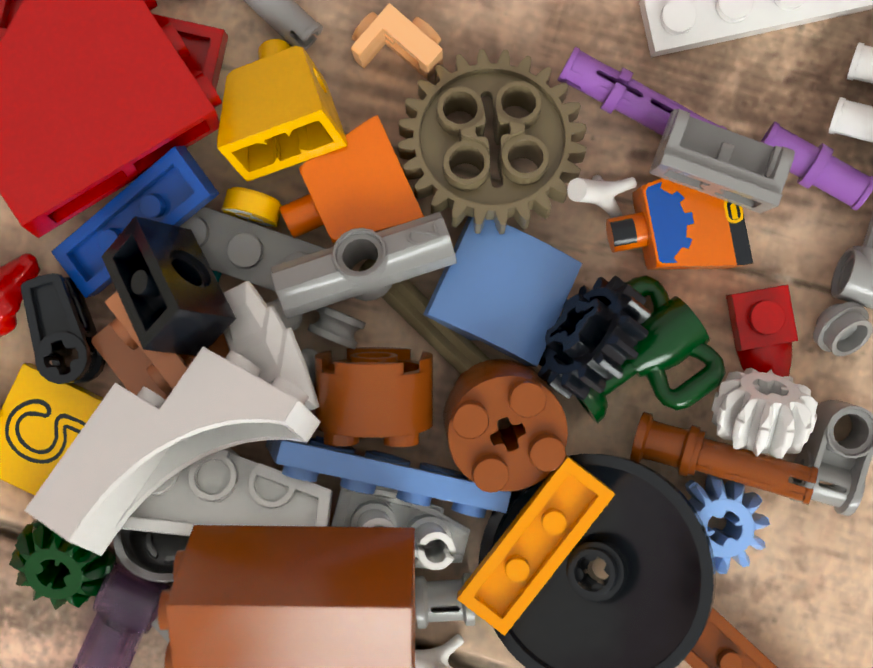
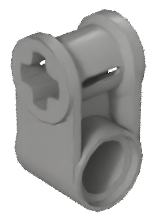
(840, 462)

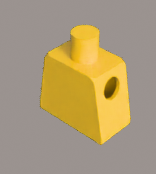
(277, 112)

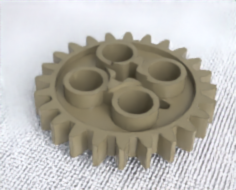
(544, 136)

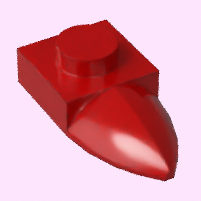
(763, 329)

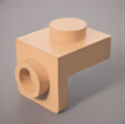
(412, 41)

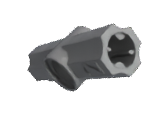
(328, 274)

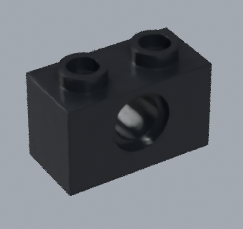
(167, 287)

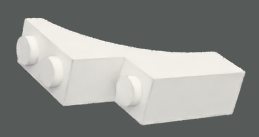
(145, 440)

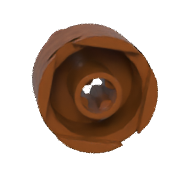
(374, 396)
(511, 456)

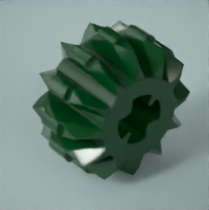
(58, 567)

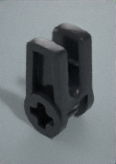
(57, 324)

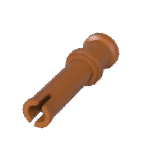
(692, 452)

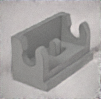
(722, 163)

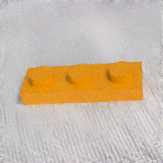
(535, 545)

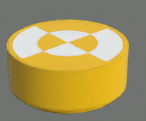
(252, 206)

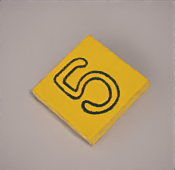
(39, 426)

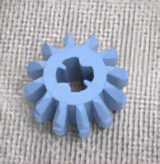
(738, 510)

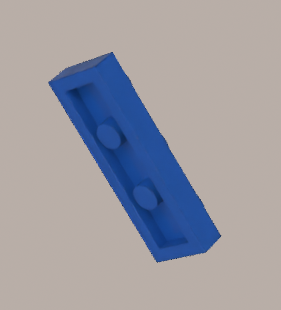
(164, 193)

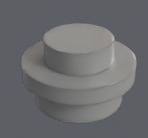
(843, 328)

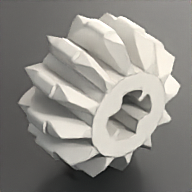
(764, 412)

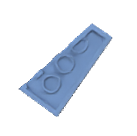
(388, 471)

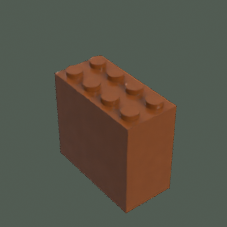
(292, 598)

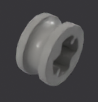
(337, 327)

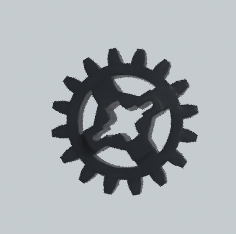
(593, 338)

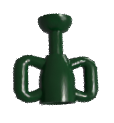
(671, 339)

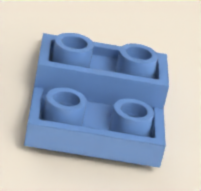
(503, 290)

